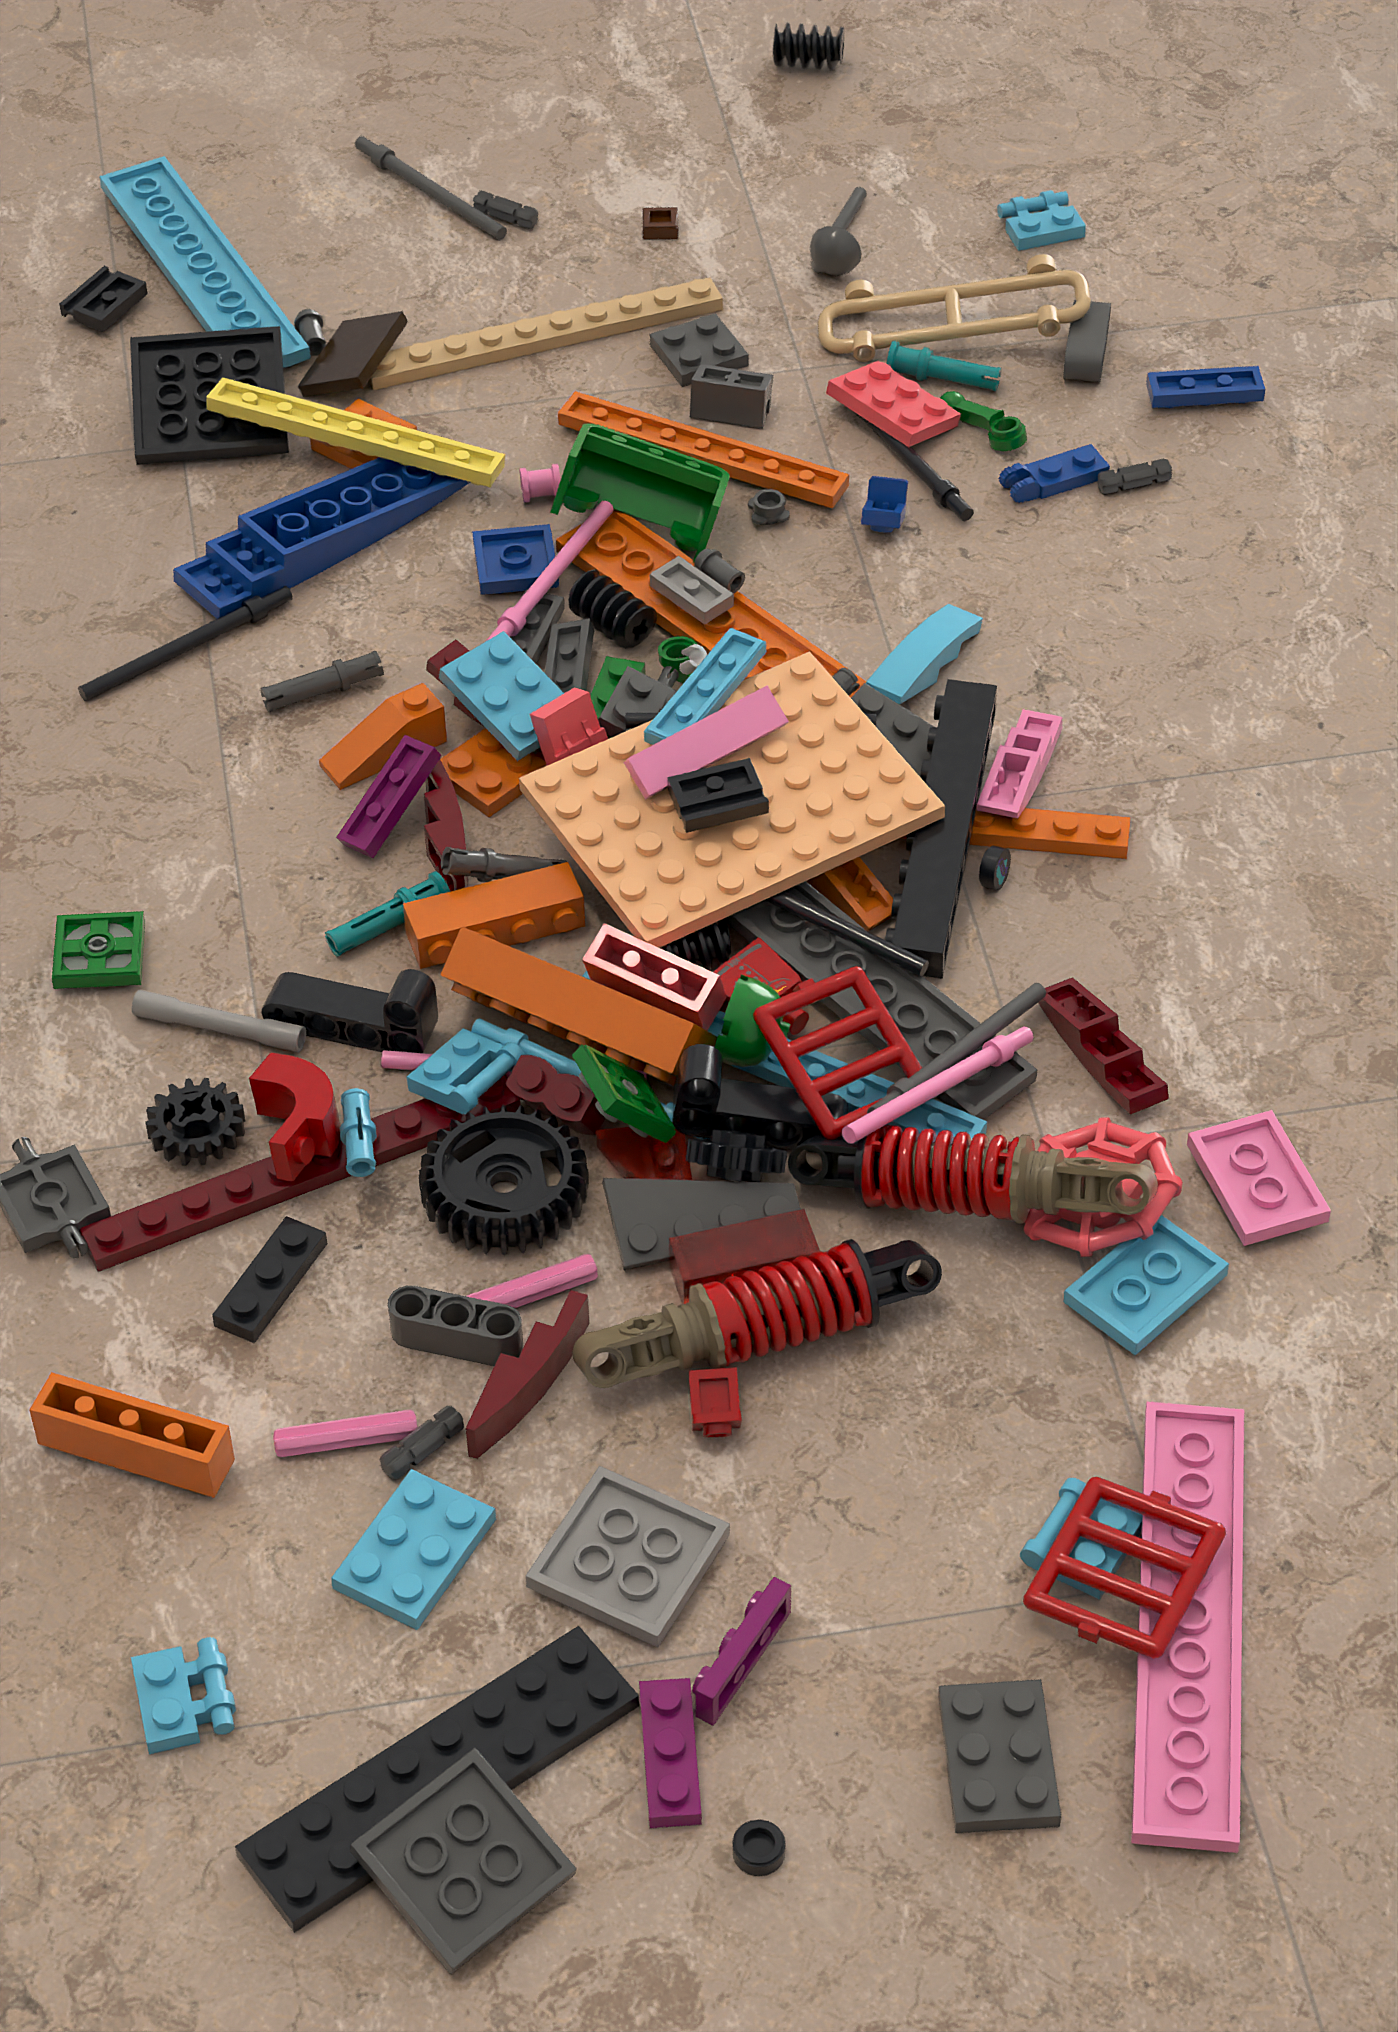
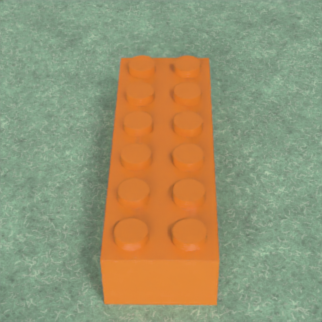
(570, 1005)

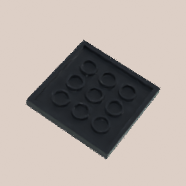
(171, 388)

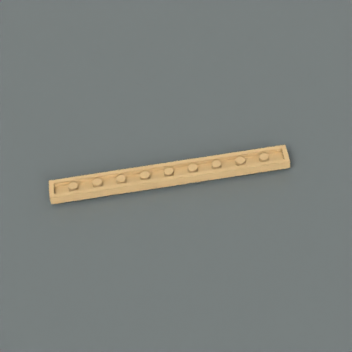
(547, 332)

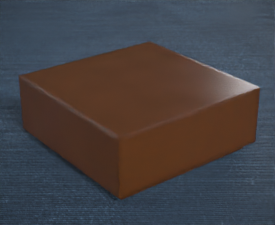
(660, 223)

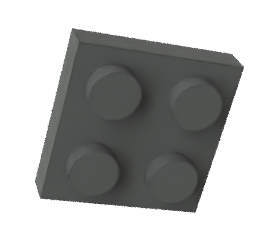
(696, 343)

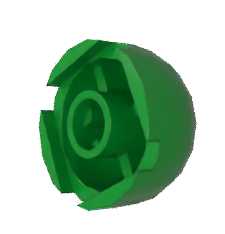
(741, 1038)

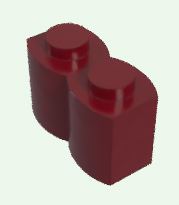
(555, 1094)

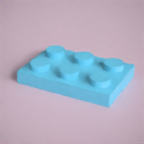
(501, 691)
(1146, 1285)
(413, 1549)

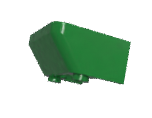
(643, 483)

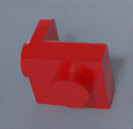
(714, 1401)

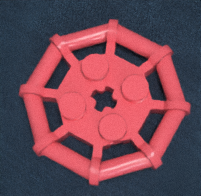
(1098, 1139)

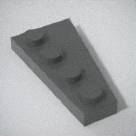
(657, 1209)

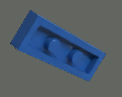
(1205, 386)

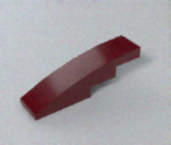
(443, 822)
(1100, 1046)
(523, 1381)

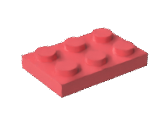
(893, 403)

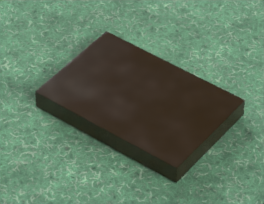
(353, 354)

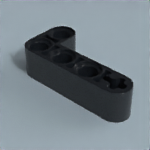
(358, 1014)
(710, 1102)

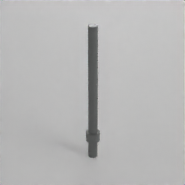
(386, 159)
(968, 1043)

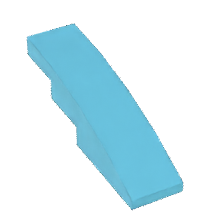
(923, 652)

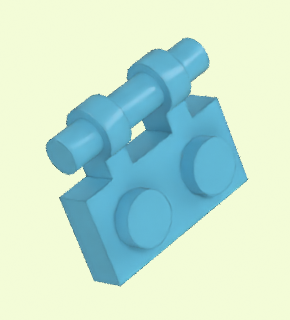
(1041, 228)
(166, 1699)

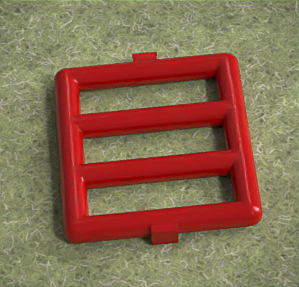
(789, 1052)
(1171, 1608)

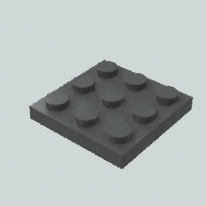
(462, 1860)

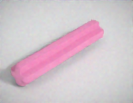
(542, 1282)
(344, 1433)

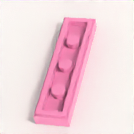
(706, 741)

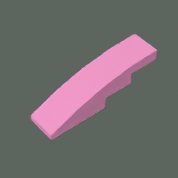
(1020, 764)

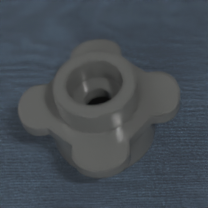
(768, 507)

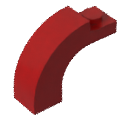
(304, 1097)

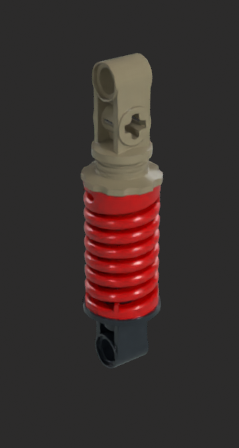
(969, 1174)
(760, 1312)

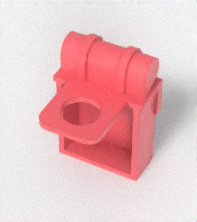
(567, 726)

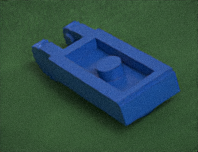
(1053, 474)

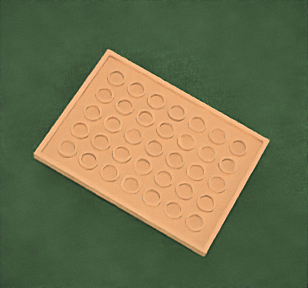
(829, 790)

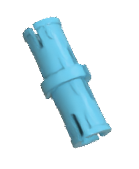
(358, 1132)

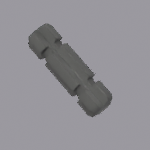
(506, 209)
(1134, 476)
(421, 1442)

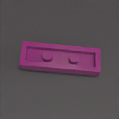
(389, 796)
(741, 1650)
(670, 1753)

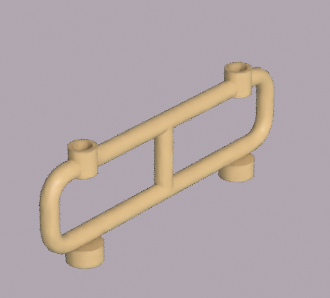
(861, 298)

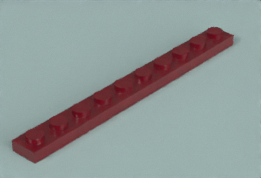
(257, 1187)

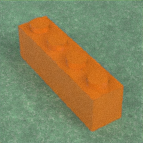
(504, 909)
(132, 1434)

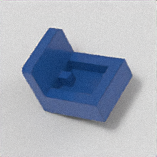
(885, 503)

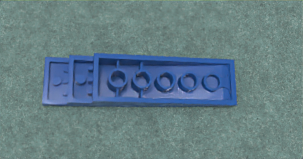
(310, 532)

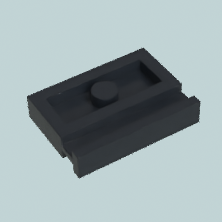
(103, 298)
(718, 795)

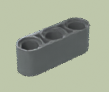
(1087, 344)
(454, 1325)

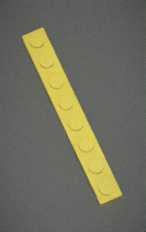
(356, 432)

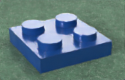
(512, 557)

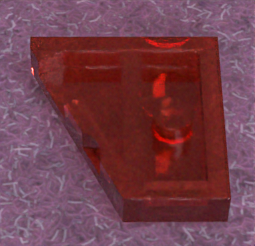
(644, 1157)

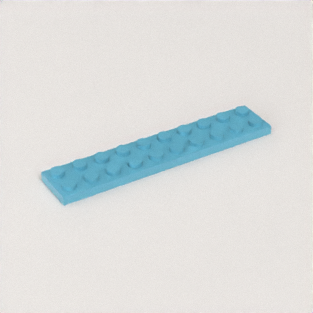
(196, 254)

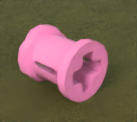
(539, 482)

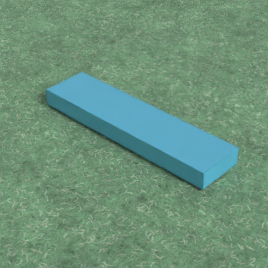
(708, 685)

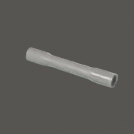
(265, 1031)

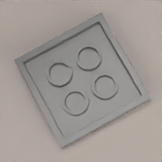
(628, 1556)

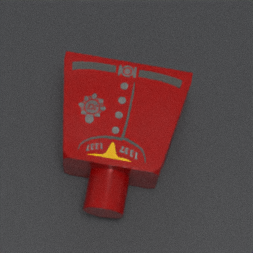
(764, 964)

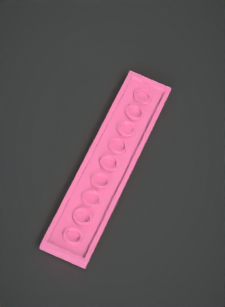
(1192, 1694)

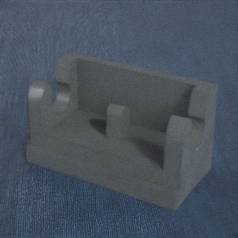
(730, 395)

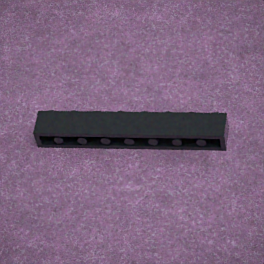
(940, 849)

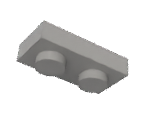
(691, 590)

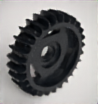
(500, 1149)

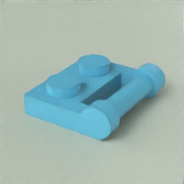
(463, 1070)
(1084, 1550)

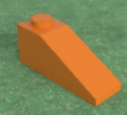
(373, 741)

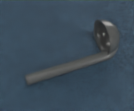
(833, 247)

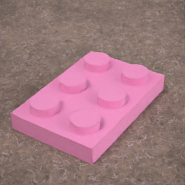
(1258, 1177)

